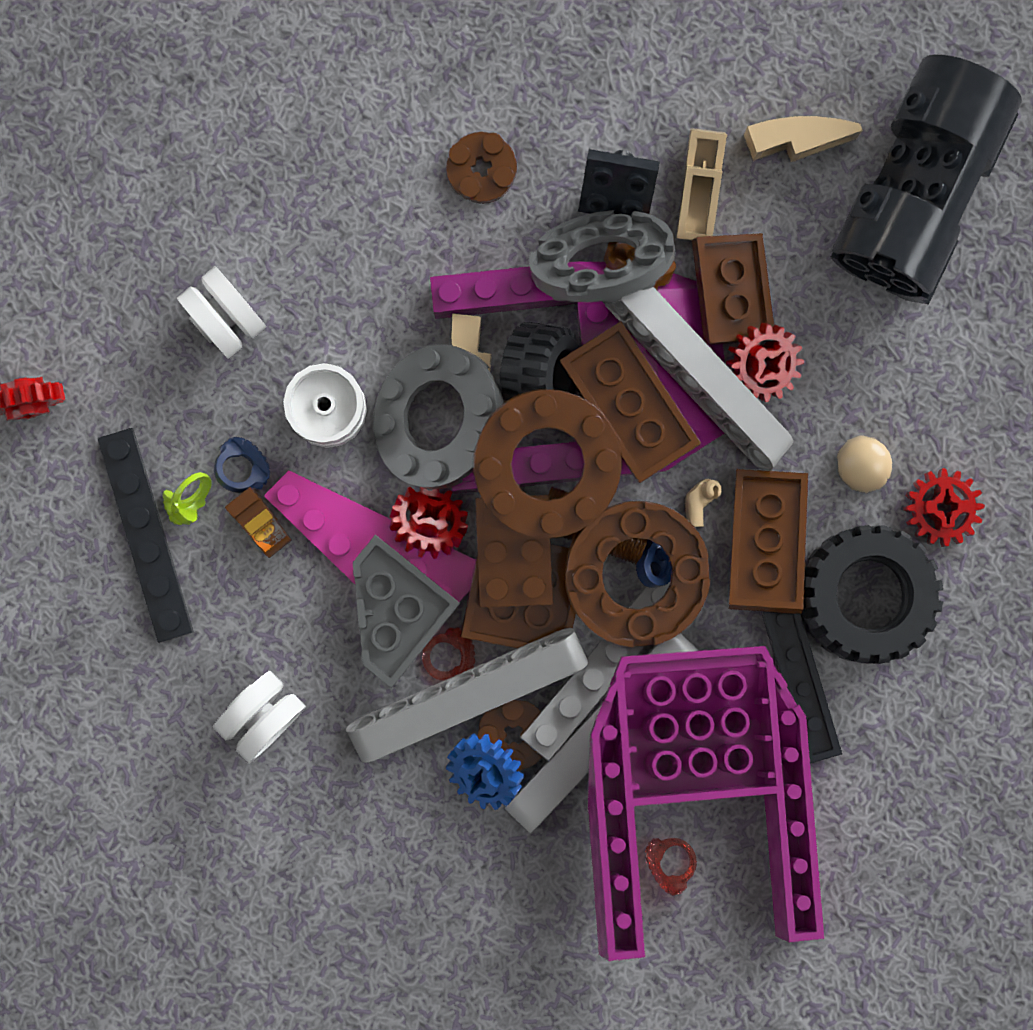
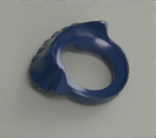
(239, 447)

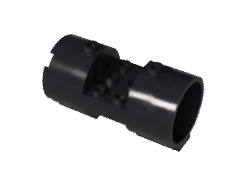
(944, 142)

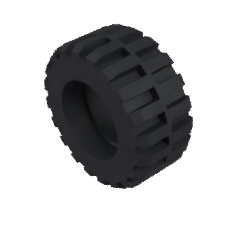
(917, 583)

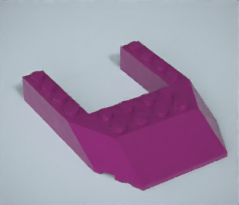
(515, 290)
(696, 733)

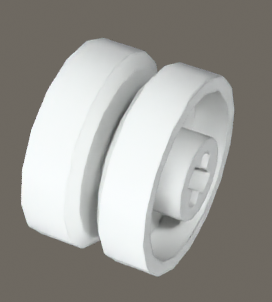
(221, 312)
(318, 385)
(255, 713)

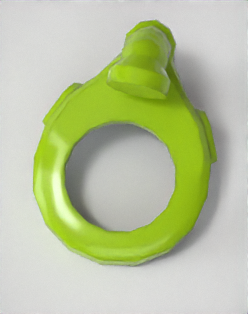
(185, 510)

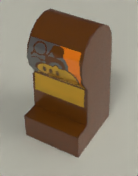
(258, 522)

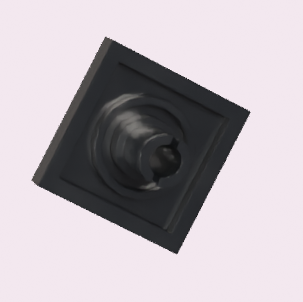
(617, 183)

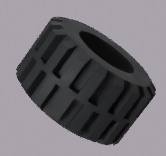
(533, 359)

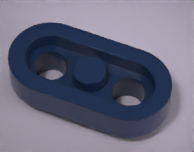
(658, 560)

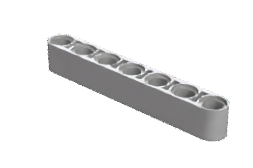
(703, 376)
(467, 695)
(569, 763)

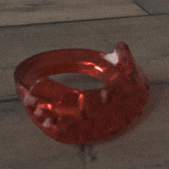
(452, 637)
(654, 853)

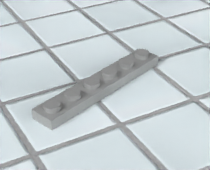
(582, 689)

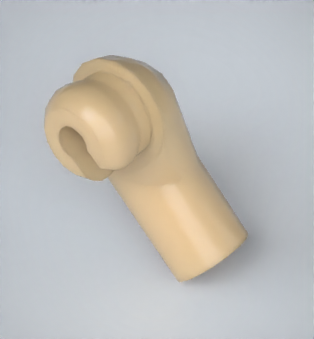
(700, 497)

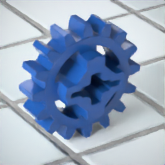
(485, 771)

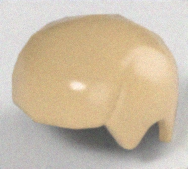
(864, 464)

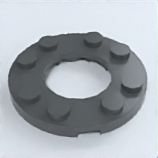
(642, 231)
(414, 374)

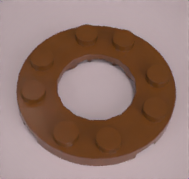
(495, 452)
(688, 578)

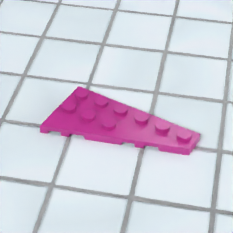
(345, 528)

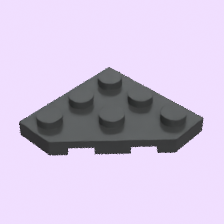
(395, 610)

